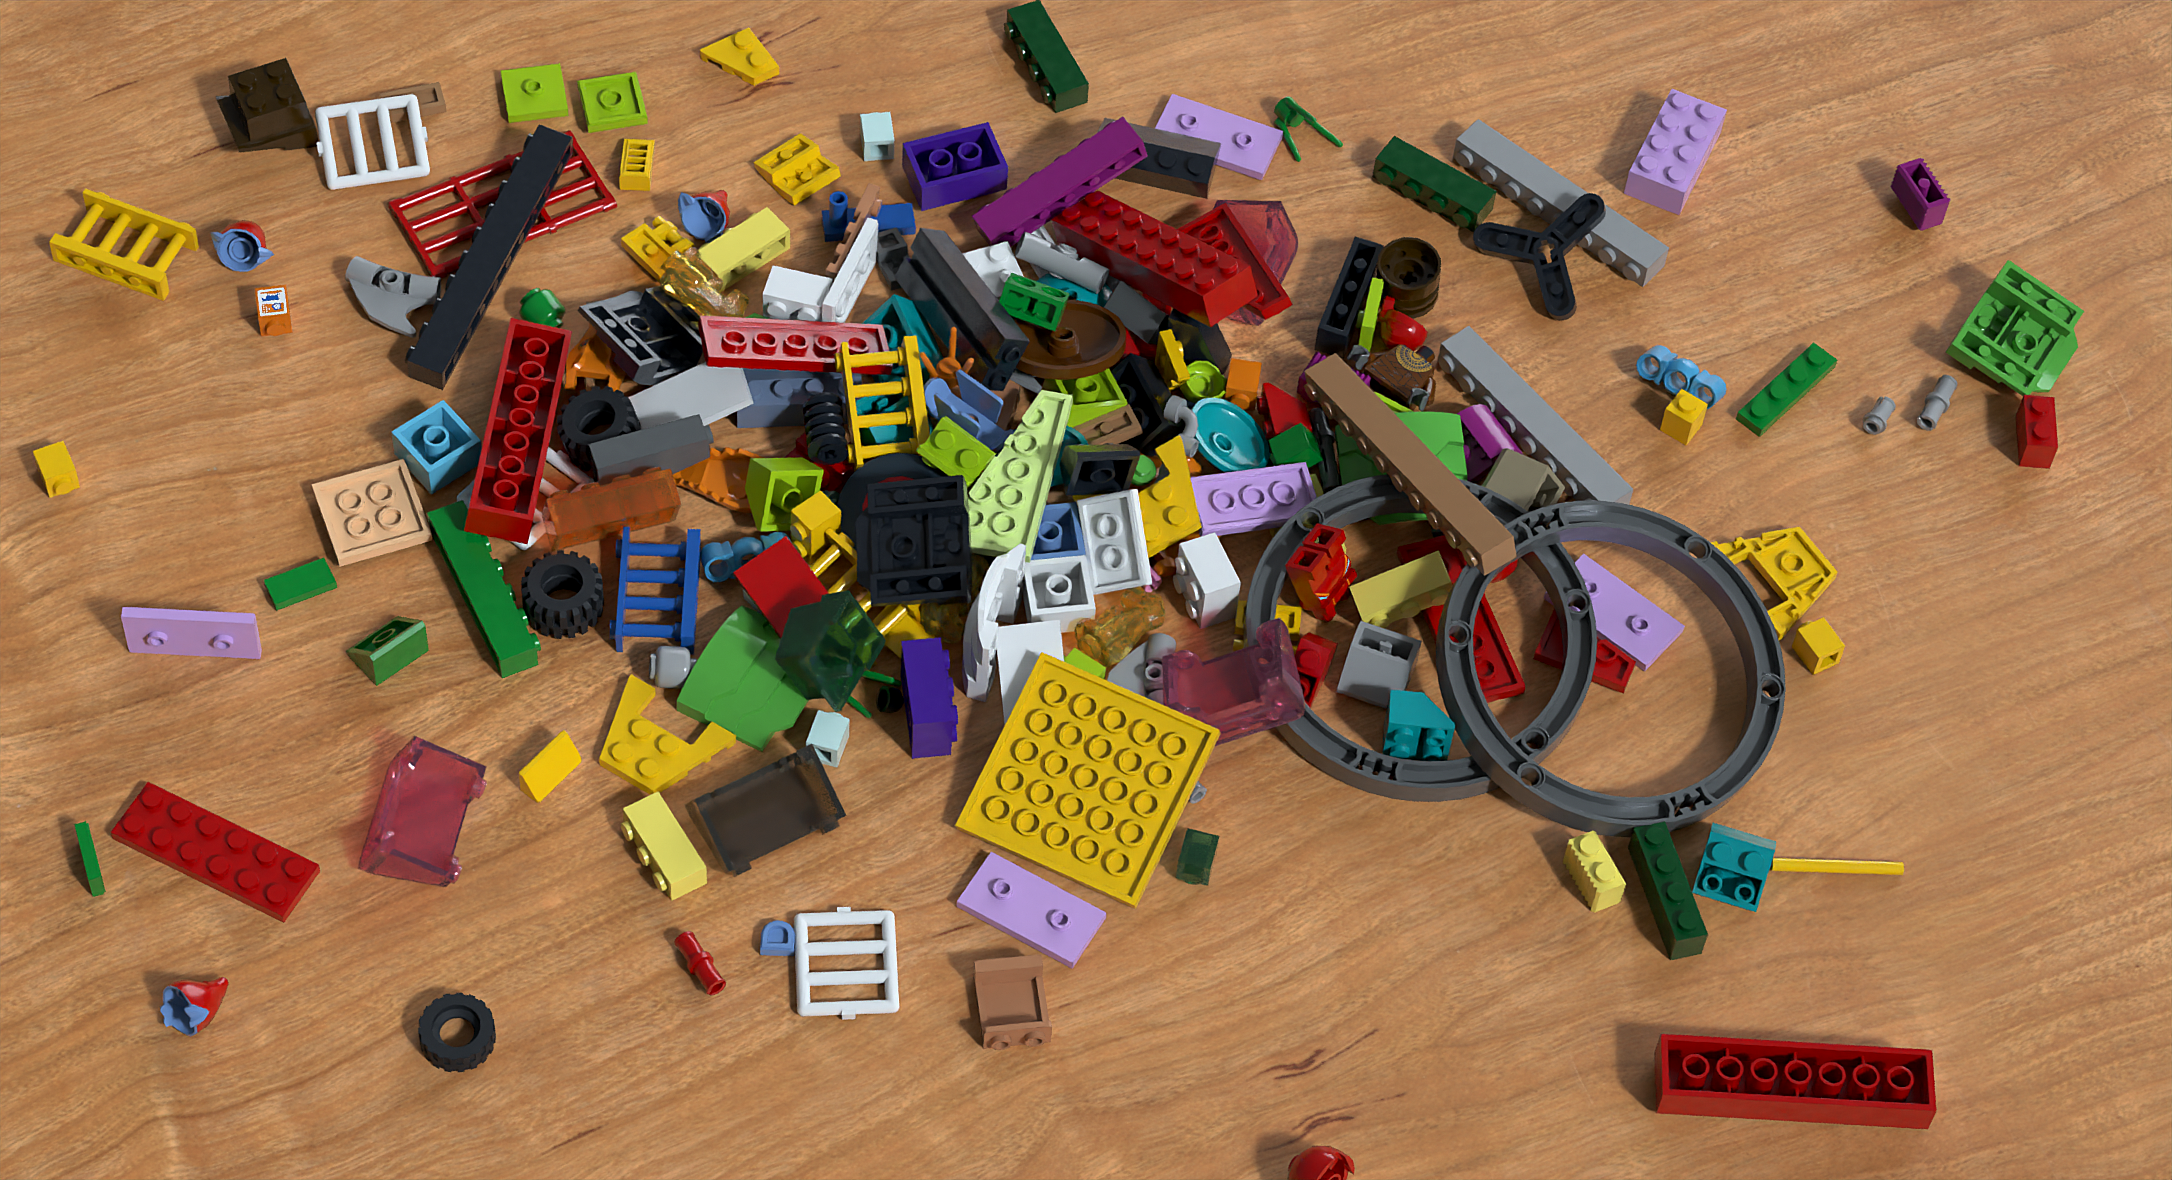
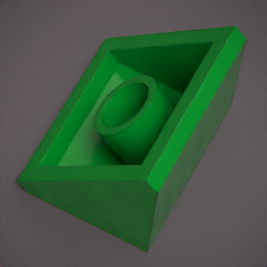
(390, 648)

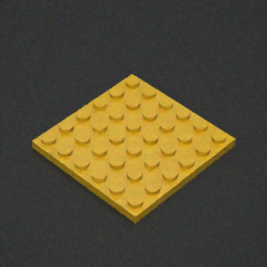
(1088, 780)

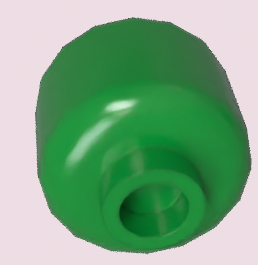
(542, 308)

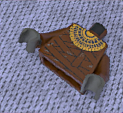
(1399, 374)

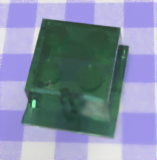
(829, 647)

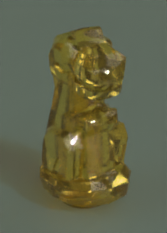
(694, 285)
(944, 619)
(1118, 629)

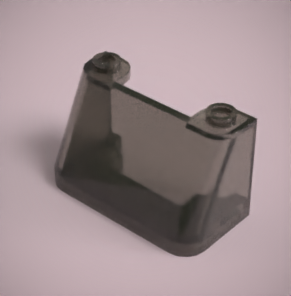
(766, 810)

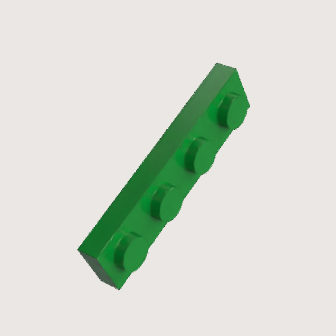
(1786, 389)

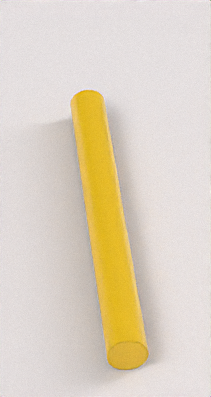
(1837, 866)

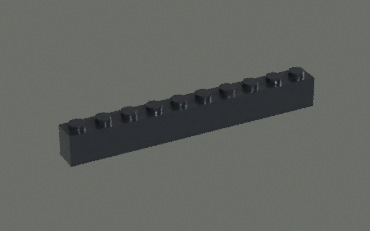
(489, 257)

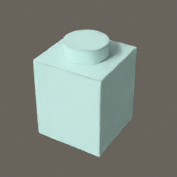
(877, 136)
(829, 736)

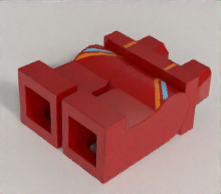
(1324, 571)

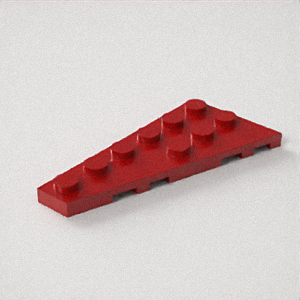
(1224, 232)

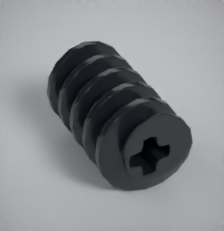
(825, 429)

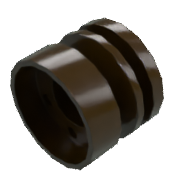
(1410, 275)

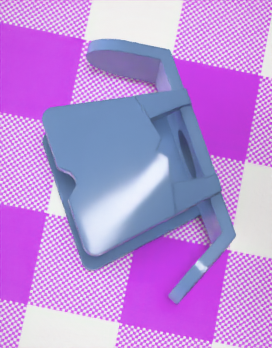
(975, 402)

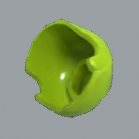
(1204, 382)

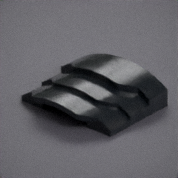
(648, 333)
(916, 542)

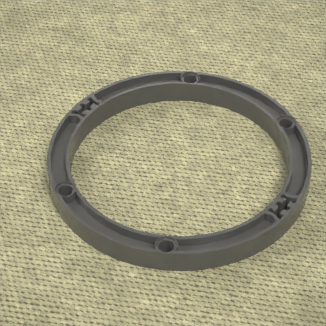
(1712, 574)
(1427, 779)

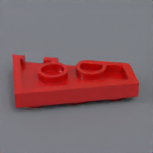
(1611, 667)

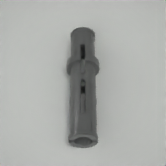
(1325, 439)

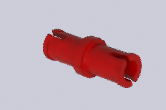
(700, 963)

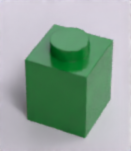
(1295, 446)

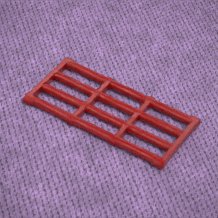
(470, 205)

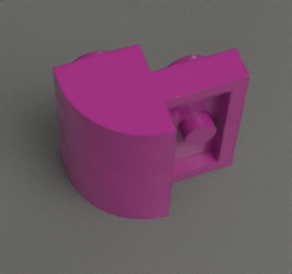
(1482, 440)

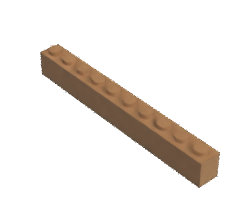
(1410, 465)

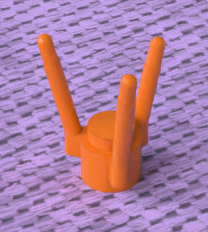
(948, 366)

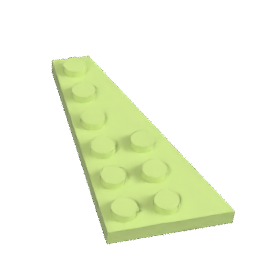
(1014, 487)

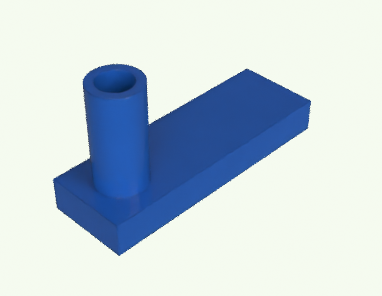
(890, 216)

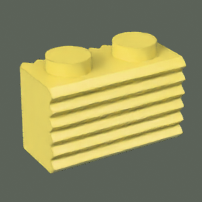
(1594, 871)

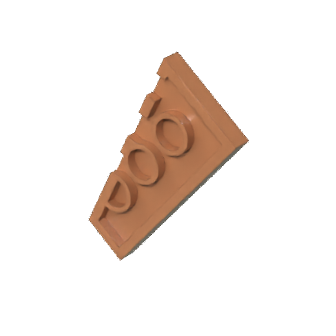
(867, 207)

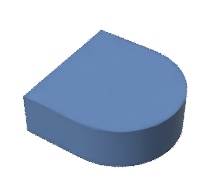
(777, 939)

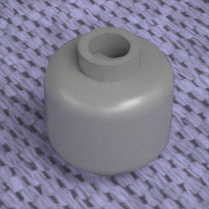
(670, 666)

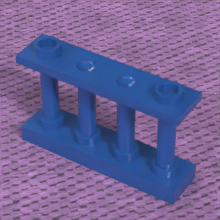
(683, 604)

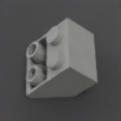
(1378, 663)

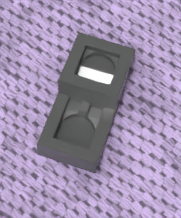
(890, 255)

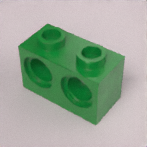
(1033, 301)

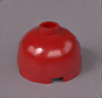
(1320, 1164)

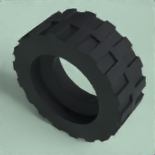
(453, 1007)

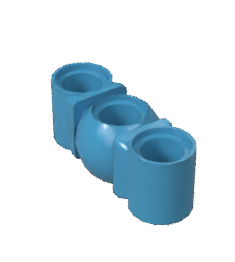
(1667, 373)
(732, 555)

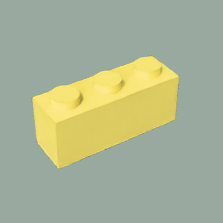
(746, 247)
(1402, 591)
(663, 846)

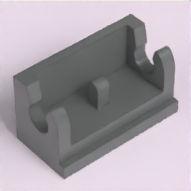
(1137, 313)

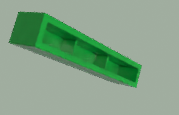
(484, 590)

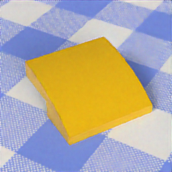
(797, 169)

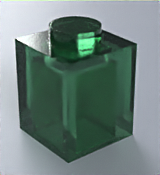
(1197, 857)

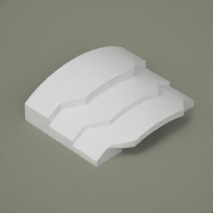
(999, 601)

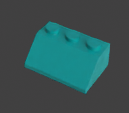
(901, 319)

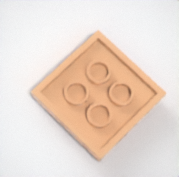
(371, 512)

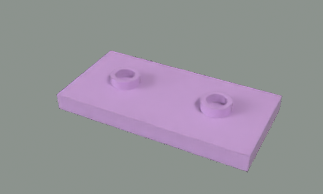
(1245, 144)
(1251, 498)
(1626, 616)
(191, 632)
(1031, 909)

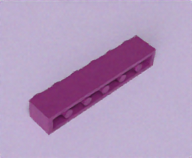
(1061, 184)

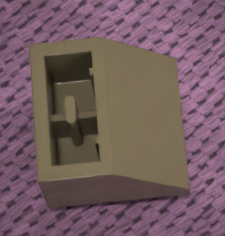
(1524, 481)

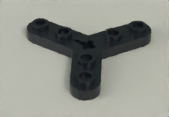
(1525, 246)

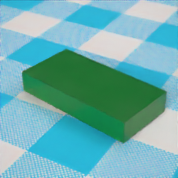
(300, 584)
(90, 858)

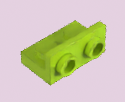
(955, 452)

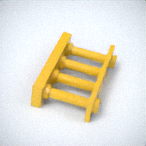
(117, 269)
(909, 386)
(843, 545)

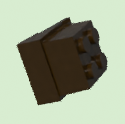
(267, 109)

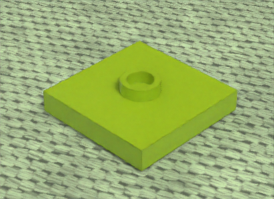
(534, 93)
(612, 102)
(1368, 318)

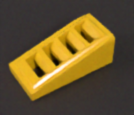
(636, 180)

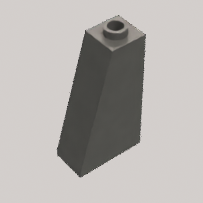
(664, 446)

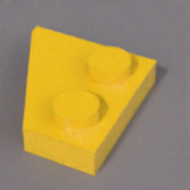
(742, 56)
(1170, 360)

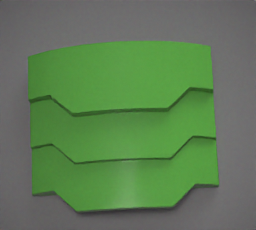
(2018, 332)
(1437, 430)
(742, 683)

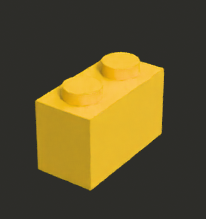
(809, 525)

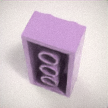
(1675, 151)

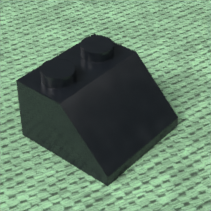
(1098, 468)

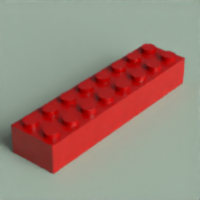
(1156, 258)
(518, 431)
(1794, 1081)

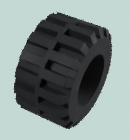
(589, 411)
(560, 573)

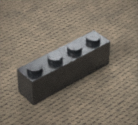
(1348, 298)

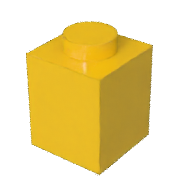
(1683, 417)
(56, 469)
(1818, 645)

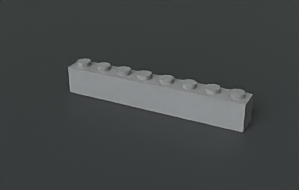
(1550, 194)
(1530, 419)

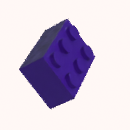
(954, 166)
(928, 697)

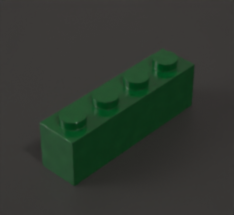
(1046, 56)
(1434, 184)
(1667, 891)

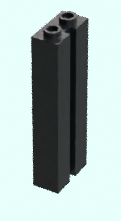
(955, 296)

